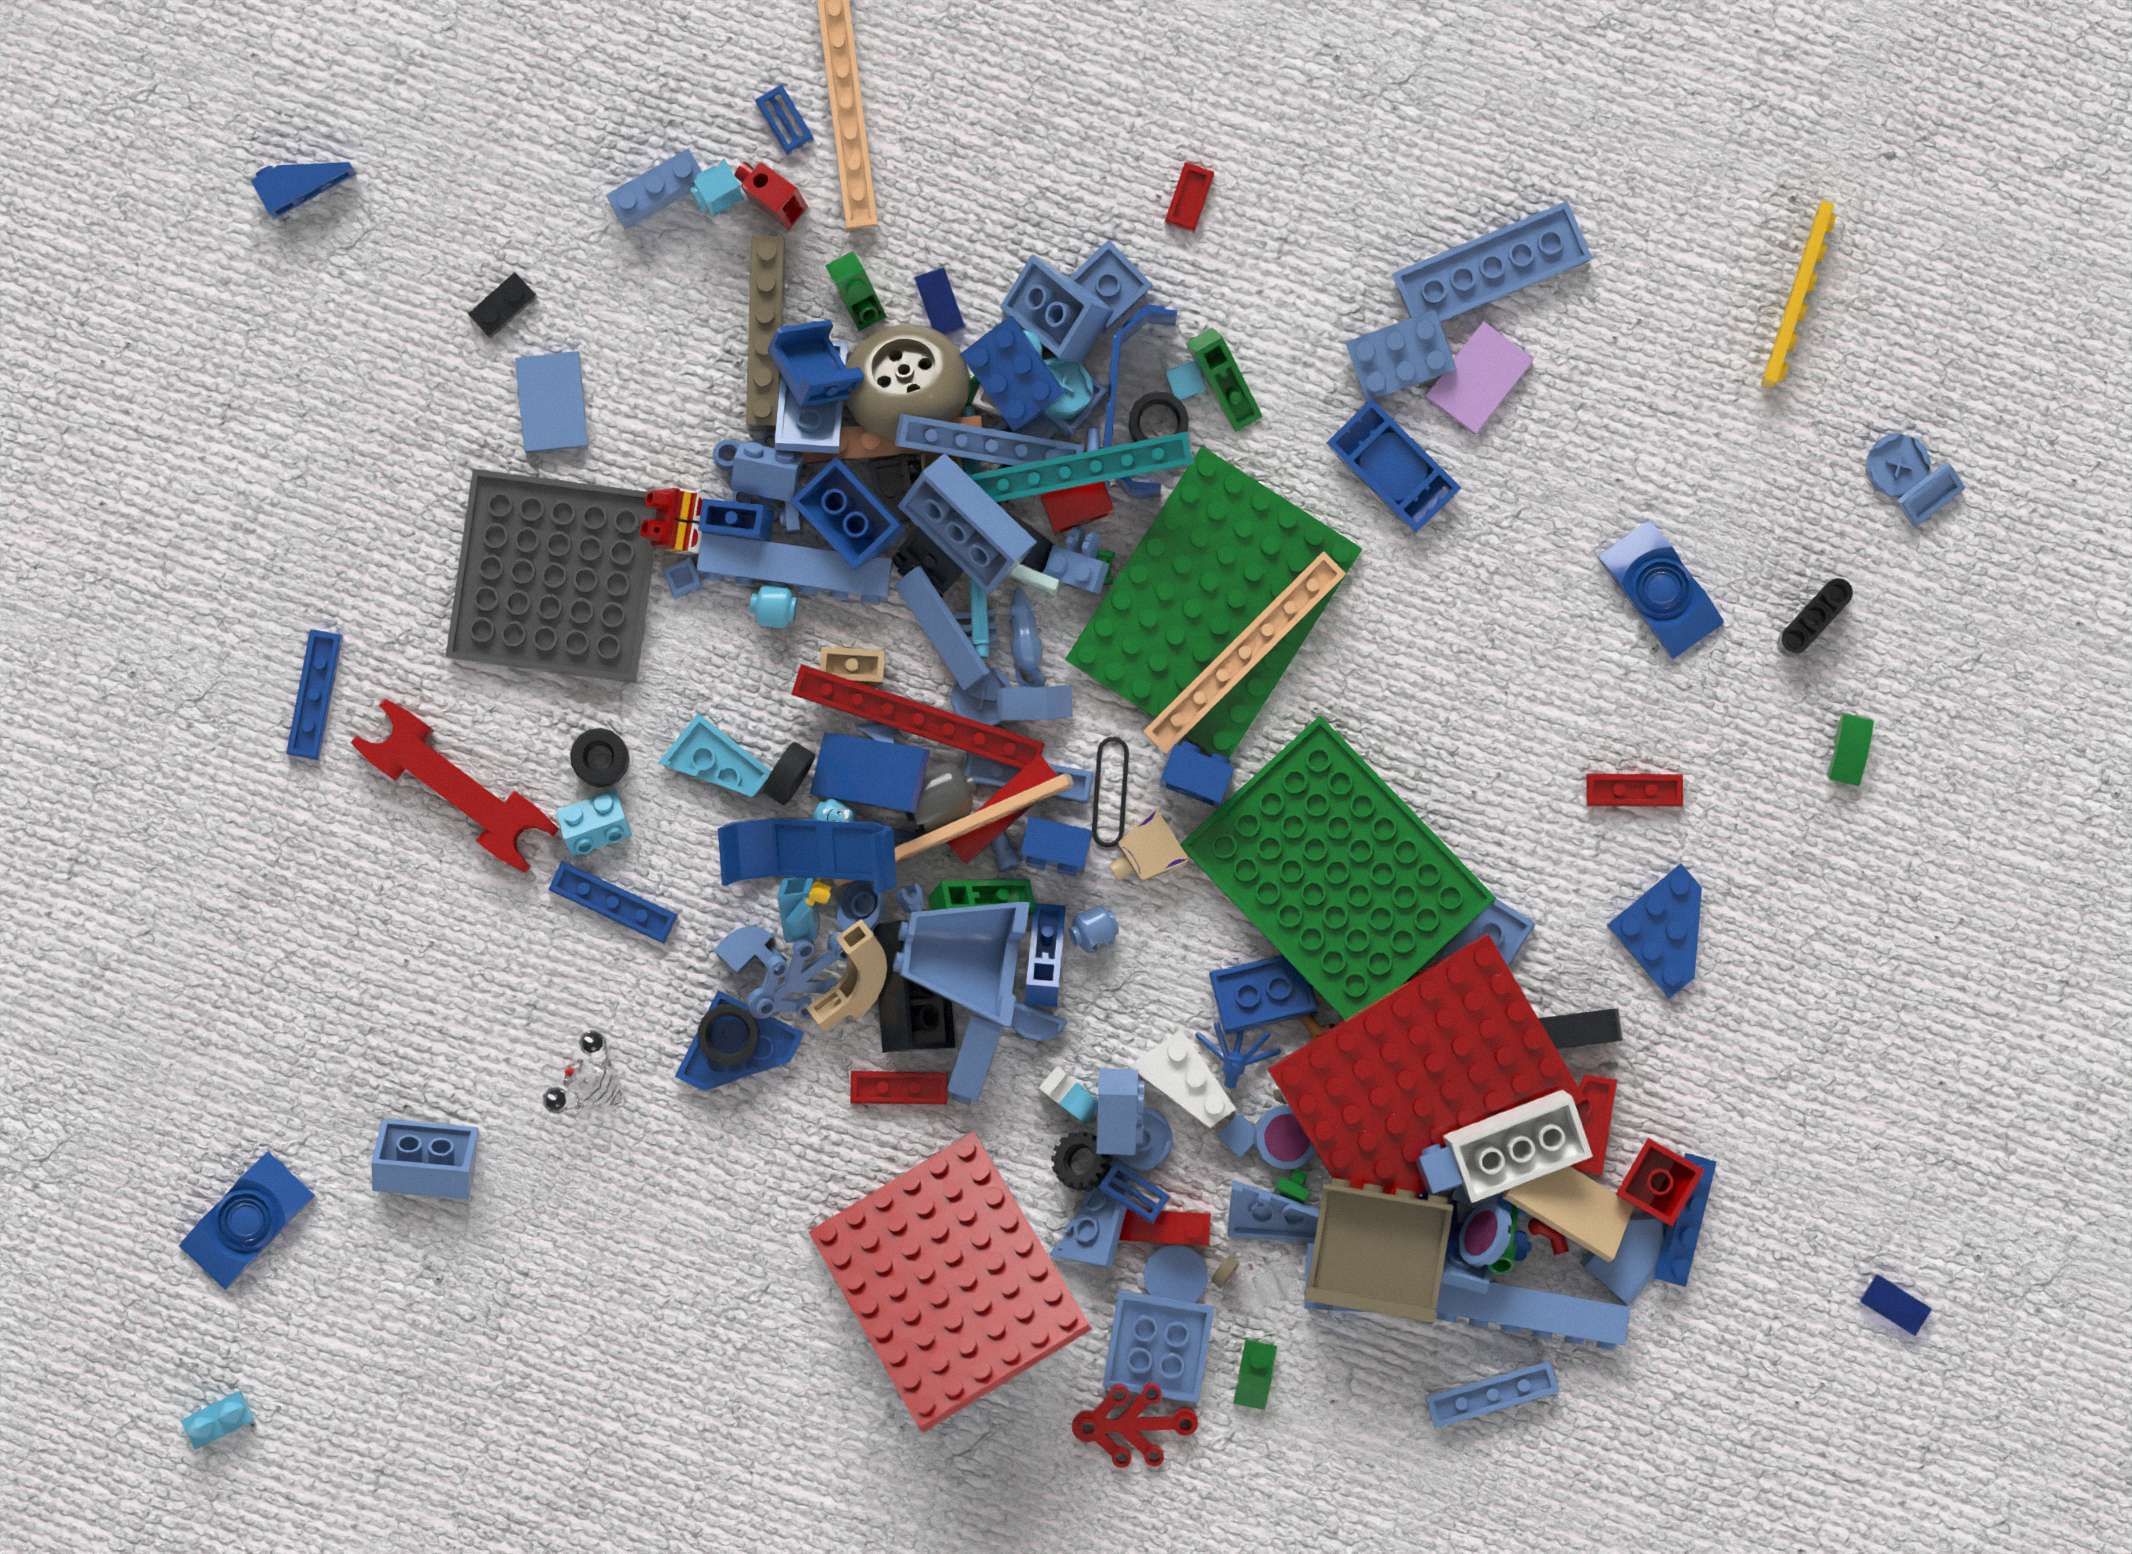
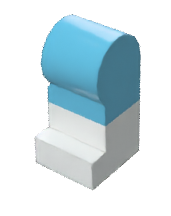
(1069, 1095)

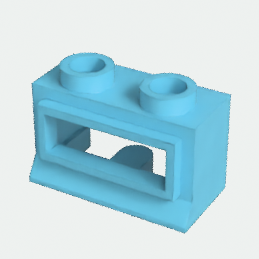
(716, 189)

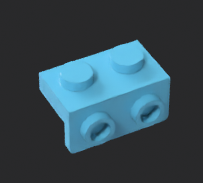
(593, 823)

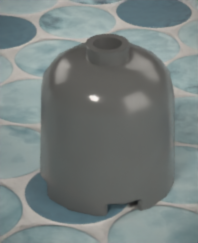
(943, 798)

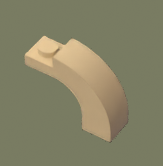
(860, 982)

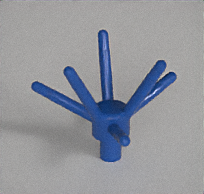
(1234, 1061)

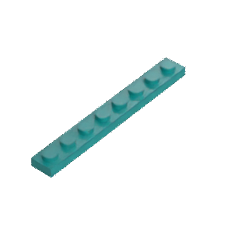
(1086, 467)

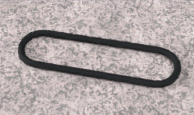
(1123, 795)

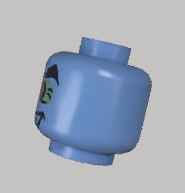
(1094, 929)

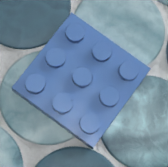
(1160, 1344)

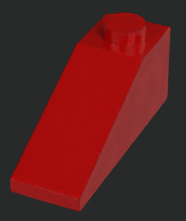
(1168, 1228)

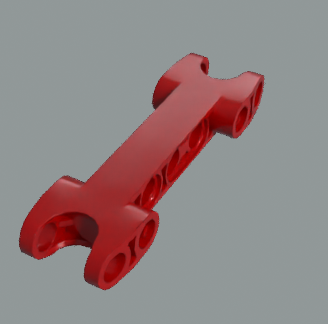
(500, 819)

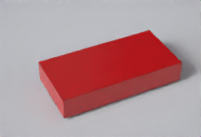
(1189, 197)

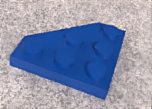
(1664, 930)
(729, 1035)

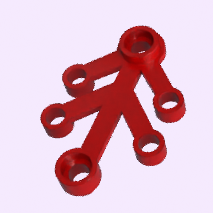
(1129, 1424)

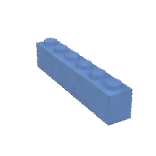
(792, 567)
(1537, 1311)

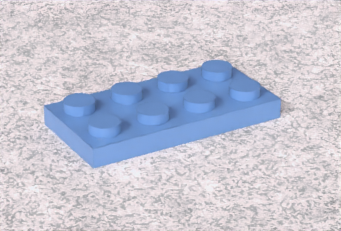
(812, 426)

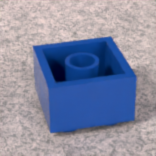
(1197, 774)
(1055, 846)

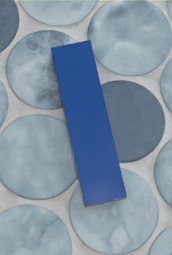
(314, 694)
(613, 902)

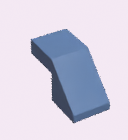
(1035, 702)

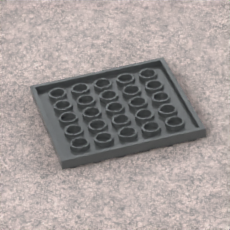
(552, 577)

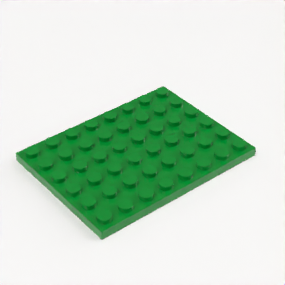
(1195, 585)
(1337, 871)

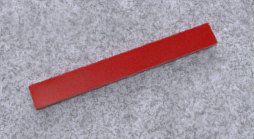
(915, 717)

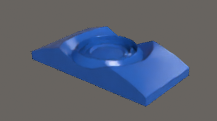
(1393, 466)
(1661, 589)
(246, 1220)

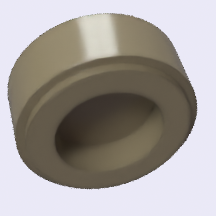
(1225, 1271)

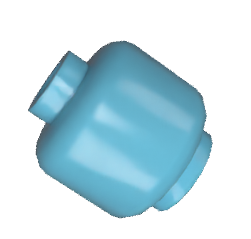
(774, 606)

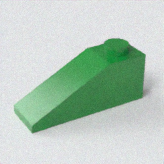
(1224, 378)
(980, 892)

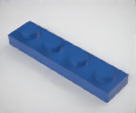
(1681, 1239)

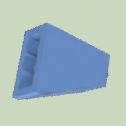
(974, 1060)

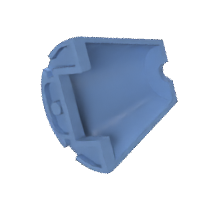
(966, 955)

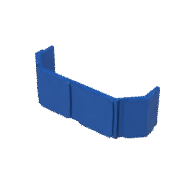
(1148, 314)
(808, 850)

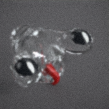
(590, 1082)

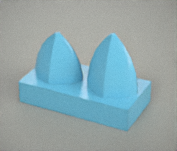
(217, 1420)

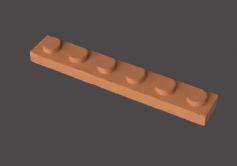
(860, 444)

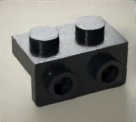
(892, 481)

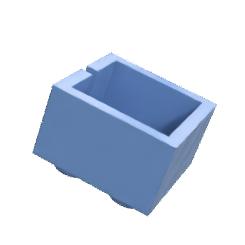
(1119, 1111)

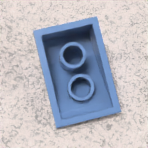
(1056, 310)

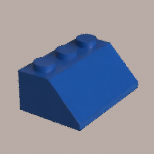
(848, 514)

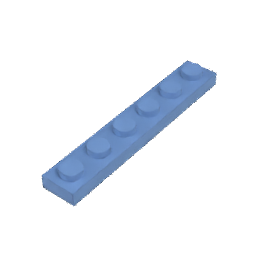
(978, 442)

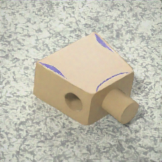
(1149, 850)

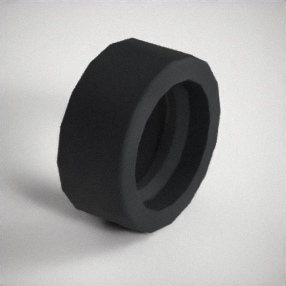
(1151, 399)
(789, 773)
(704, 1035)

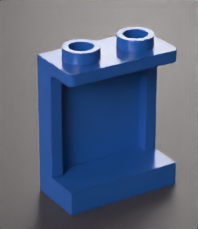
(812, 363)

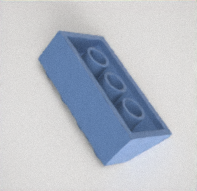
(966, 523)

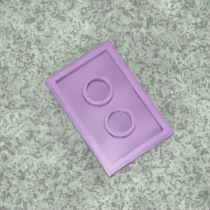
(1483, 378)

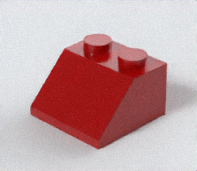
(1660, 1182)

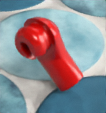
(1557, 1240)

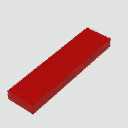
(974, 842)

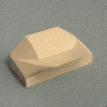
(854, 664)

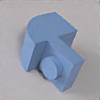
(745, 945)

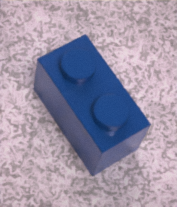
(736, 519)

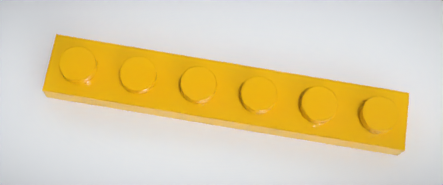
(1803, 282)

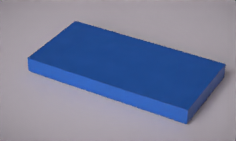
(870, 772)

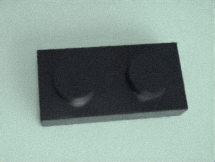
(502, 305)

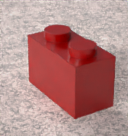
(1077, 506)

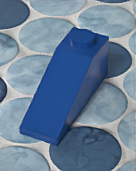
(292, 185)
(1045, 955)

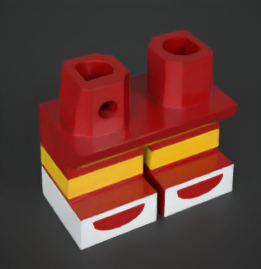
(674, 521)

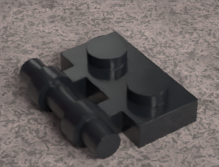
(924, 552)

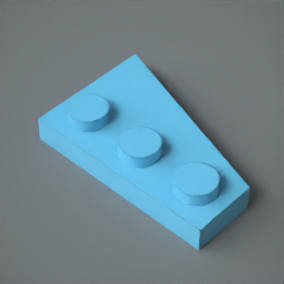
(715, 758)

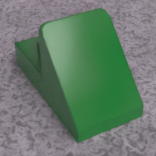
(1255, 1374)

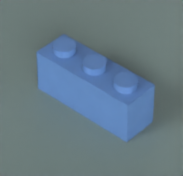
(654, 189)

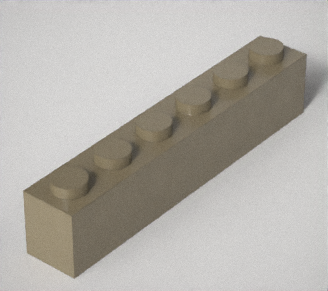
(765, 317)

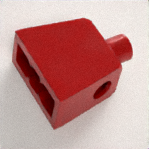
(771, 193)

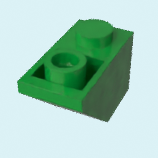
(856, 290)

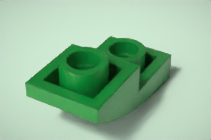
(1851, 749)

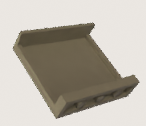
(1379, 1251)

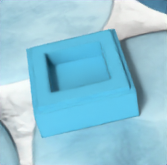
(1185, 381)

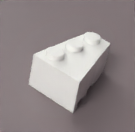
(1184, 1078)

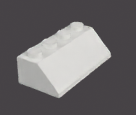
(1518, 1145)

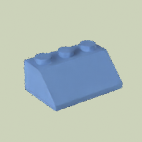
(424, 1159)

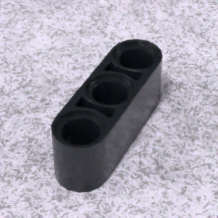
(1828, 609)
(1583, 1028)

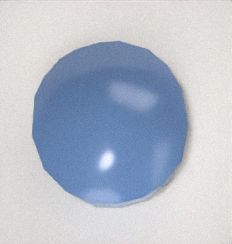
(861, 903)

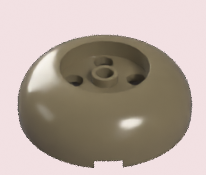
(928, 393)

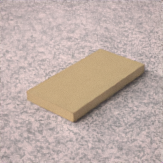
(1575, 1209)

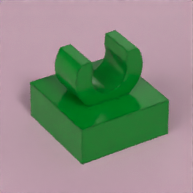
(1292, 1188)

